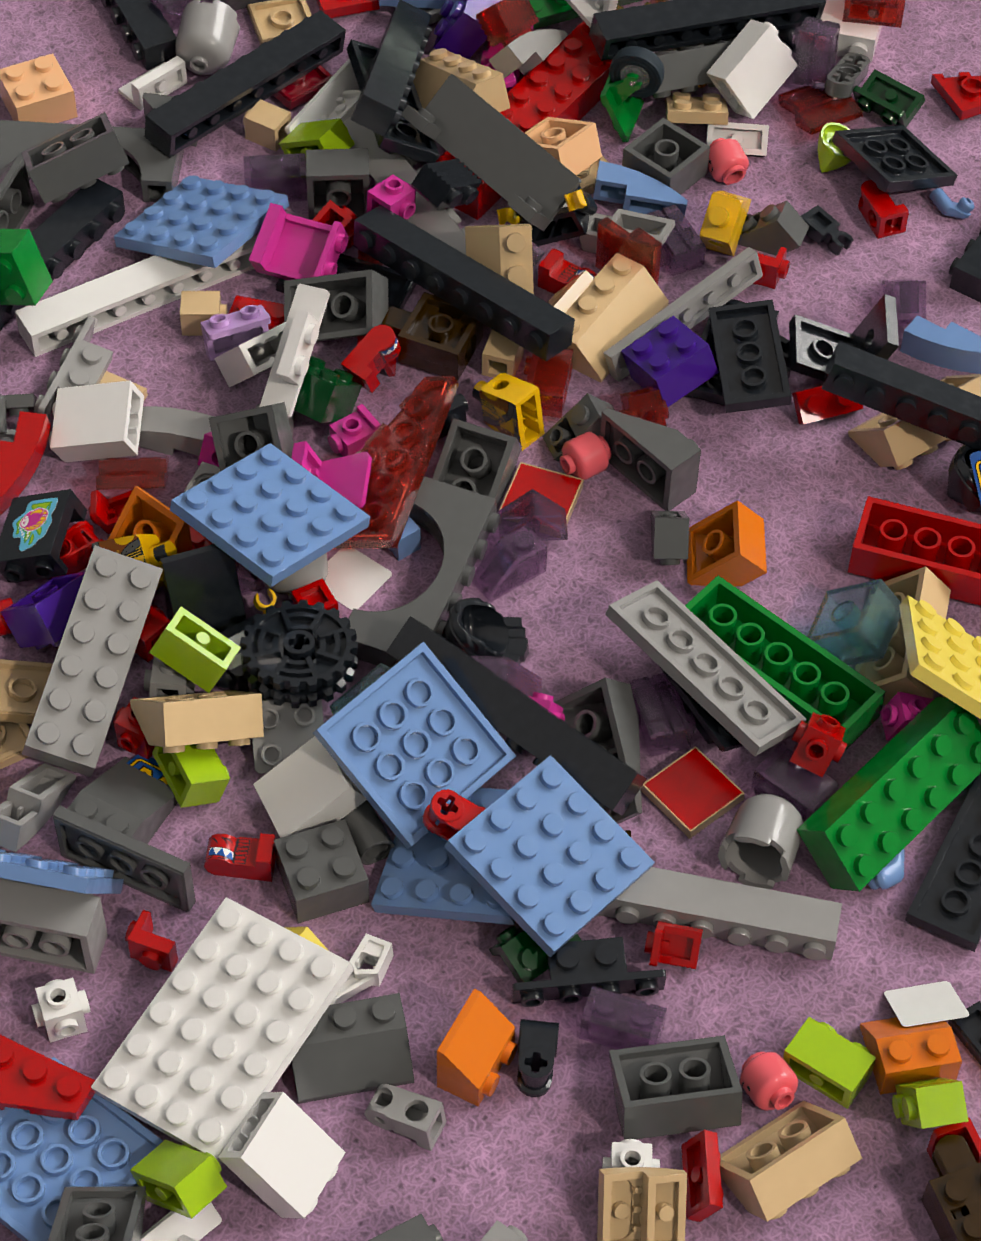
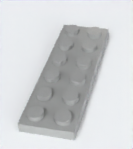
(705, 667)

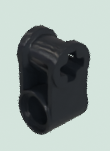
(536, 1053)

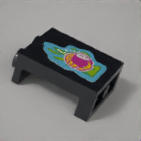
(36, 534)

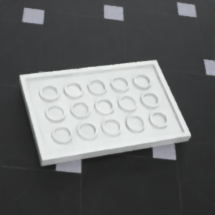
(222, 1028)

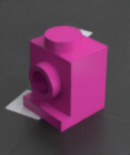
(352, 431)

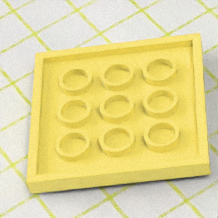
(942, 654)

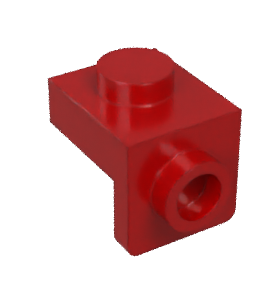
(773, 268)
(107, 511)
(674, 945)
(148, 948)

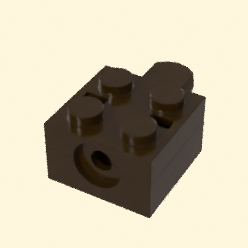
(435, 336)
(955, 1196)

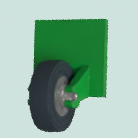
(632, 76)

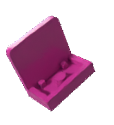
(344, 474)

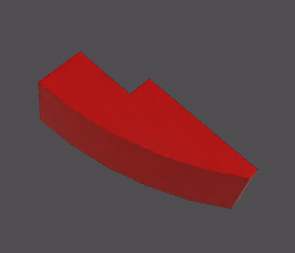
(22, 456)

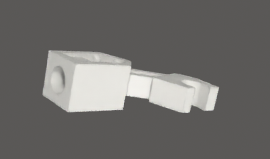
(370, 951)

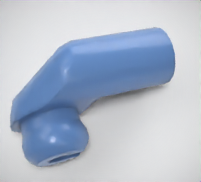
(950, 208)
(890, 874)

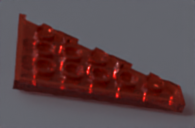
(400, 461)

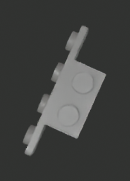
(79, 366)

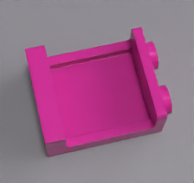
(297, 246)

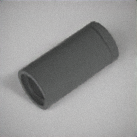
(368, 834)

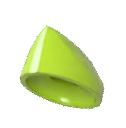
(829, 154)

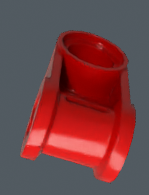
(77, 547)
(457, 815)

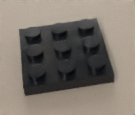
(894, 158)

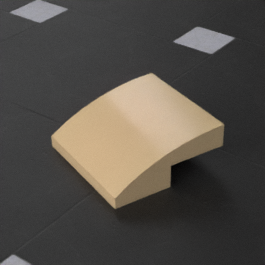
(641, 1204)

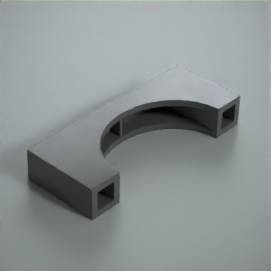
(146, 162)
(461, 526)

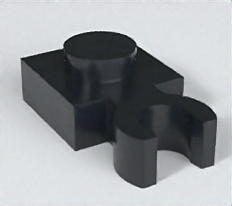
(825, 228)

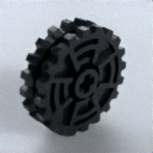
(299, 653)

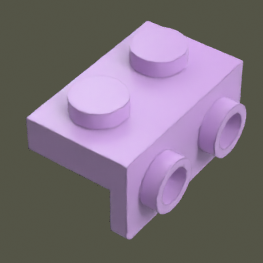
(230, 330)

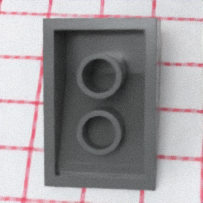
(652, 457)
(478, 459)
(126, 801)
(100, 1214)

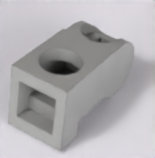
(407, 1114)

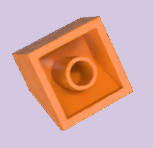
(149, 516)
(727, 546)
(475, 1050)
(910, 1052)

